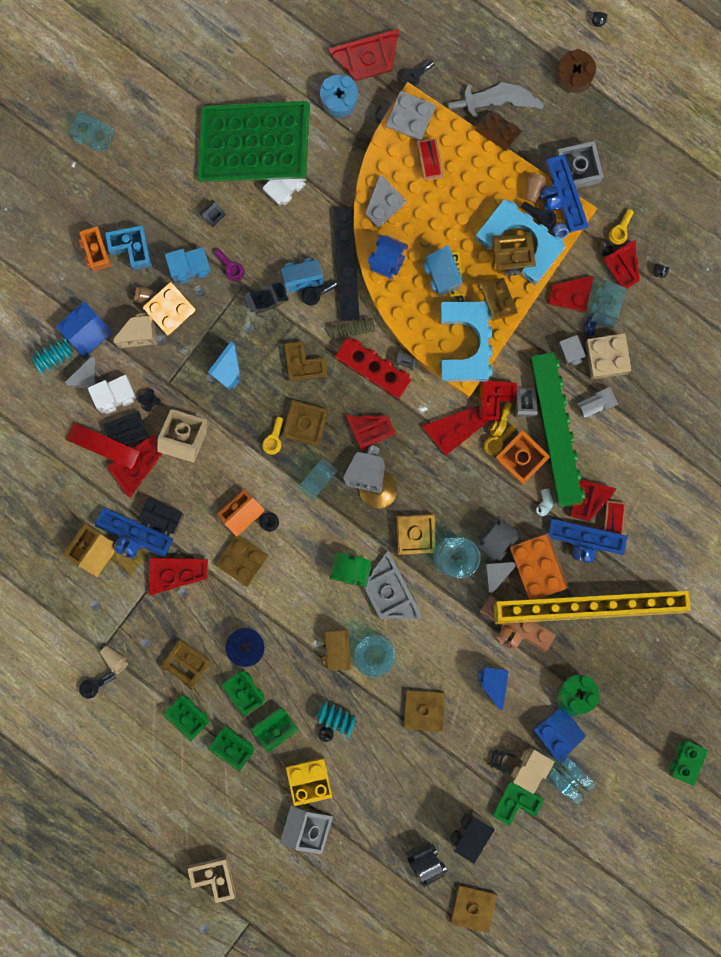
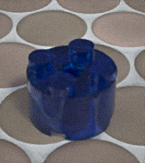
(245, 636)

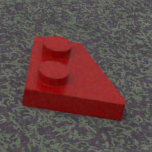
(624, 265)
(572, 294)
(370, 429)
(595, 498)

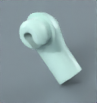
(546, 504)

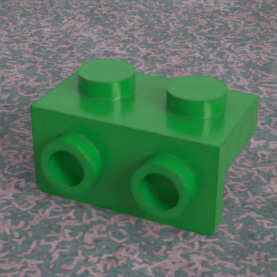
(243, 693)
(186, 717)
(274, 729)
(231, 748)

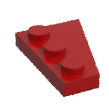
(454, 429)
(131, 479)
(175, 572)

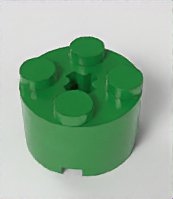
(350, 569)
(574, 705)

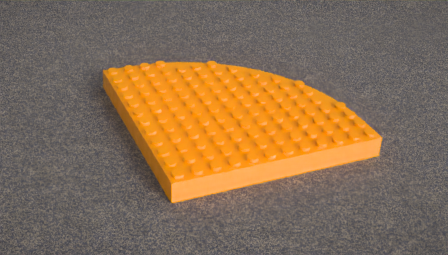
(439, 215)

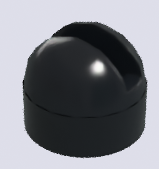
(599, 19)
(605, 247)
(661, 269)
(328, 731)

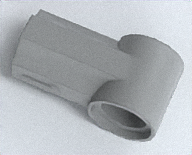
(601, 401)

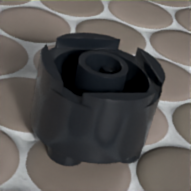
(425, 863)

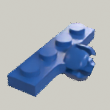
(563, 194)
(132, 535)
(587, 539)

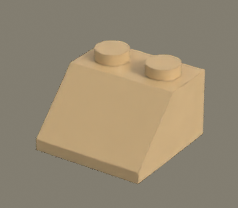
(137, 332)

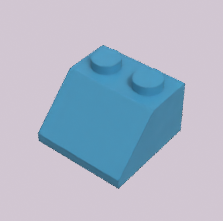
(442, 271)
(302, 275)

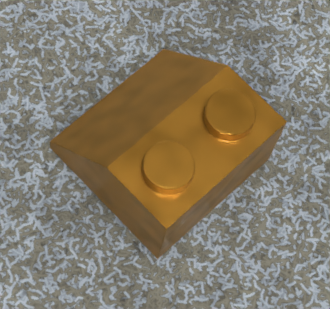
(337, 650)

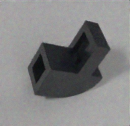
(266, 298)

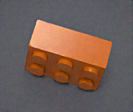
(539, 567)

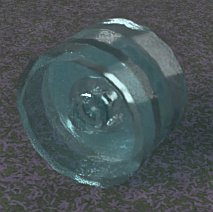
(571, 780)

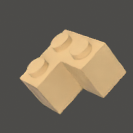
(532, 769)
(218, 874)

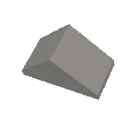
(85, 376)
(526, 402)
(496, 574)

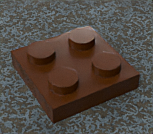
(498, 130)

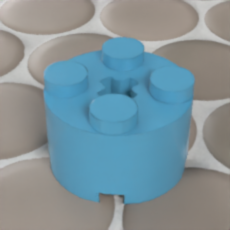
(341, 85)

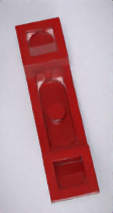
(103, 446)

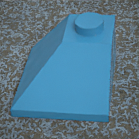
(226, 368)

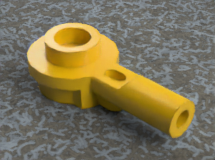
(618, 234)
(498, 427)
(272, 444)
(494, 445)

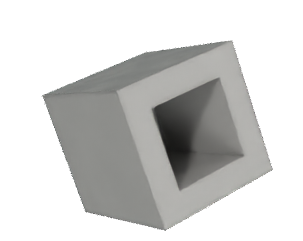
(571, 351)

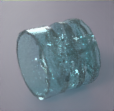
(467, 557)
(364, 660)

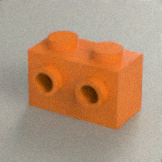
(95, 248)
(240, 512)

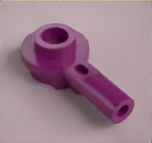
(234, 271)

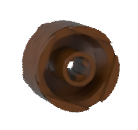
(577, 61)

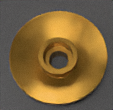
(383, 499)

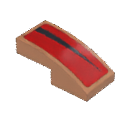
(430, 159)
(614, 516)

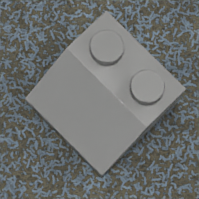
(306, 830)

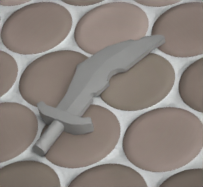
(496, 96)

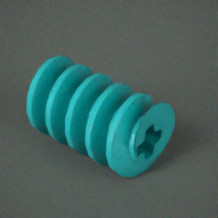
(52, 355)
(336, 718)

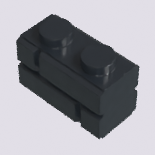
(160, 516)

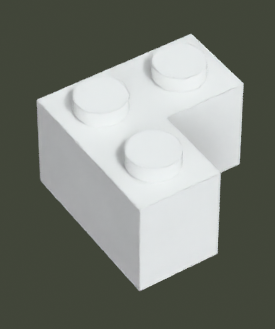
(112, 394)

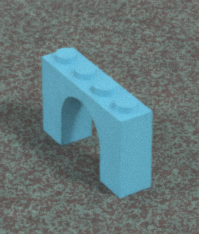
(509, 217)
(475, 316)

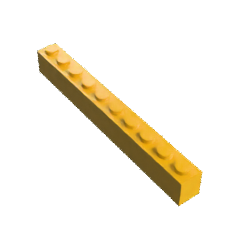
(591, 607)

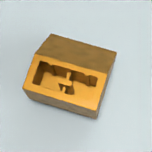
(90, 550)

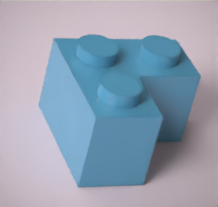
(130, 241)
(188, 265)

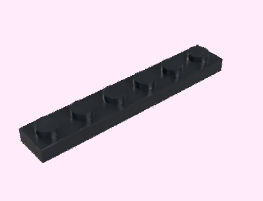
(346, 264)

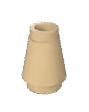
(114, 660)

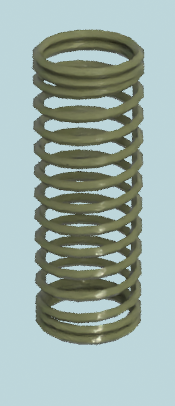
(356, 325)

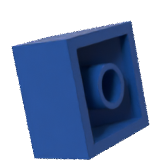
(84, 329)
(494, 684)
(559, 733)

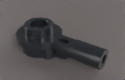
(413, 76)
(544, 217)
(312, 295)
(90, 688)

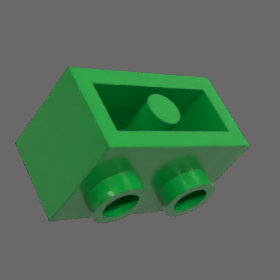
(687, 762)

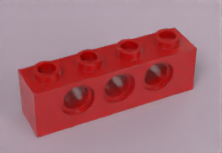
(353, 346)

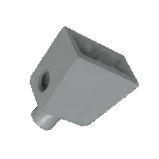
(366, 471)

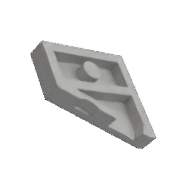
(384, 203)

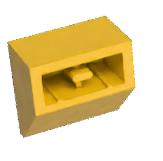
(309, 781)

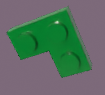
(515, 798)

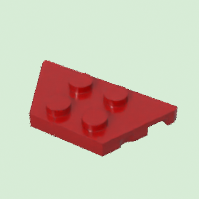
(367, 56)

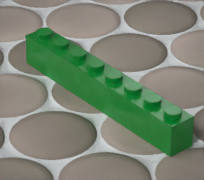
(556, 430)

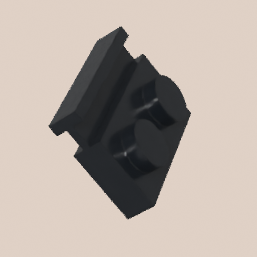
(127, 429)

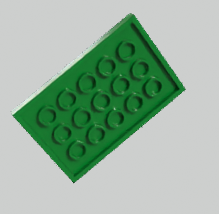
(254, 142)

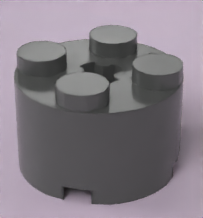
(497, 538)

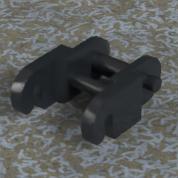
(502, 754)

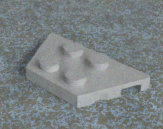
(390, 592)

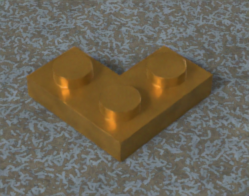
(299, 367)

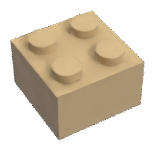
(607, 356)
(182, 435)

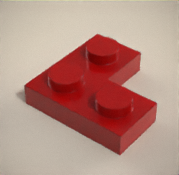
(490, 396)

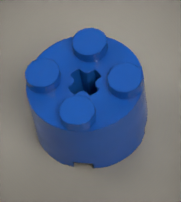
(388, 256)

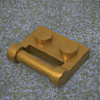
(513, 257)
(498, 298)
(189, 659)

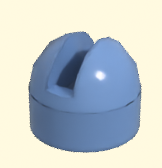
(563, 230)

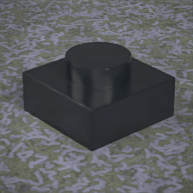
(381, 111)
(212, 213)

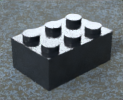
(471, 836)

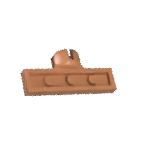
(527, 631)

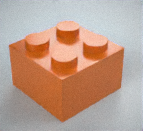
(522, 457)

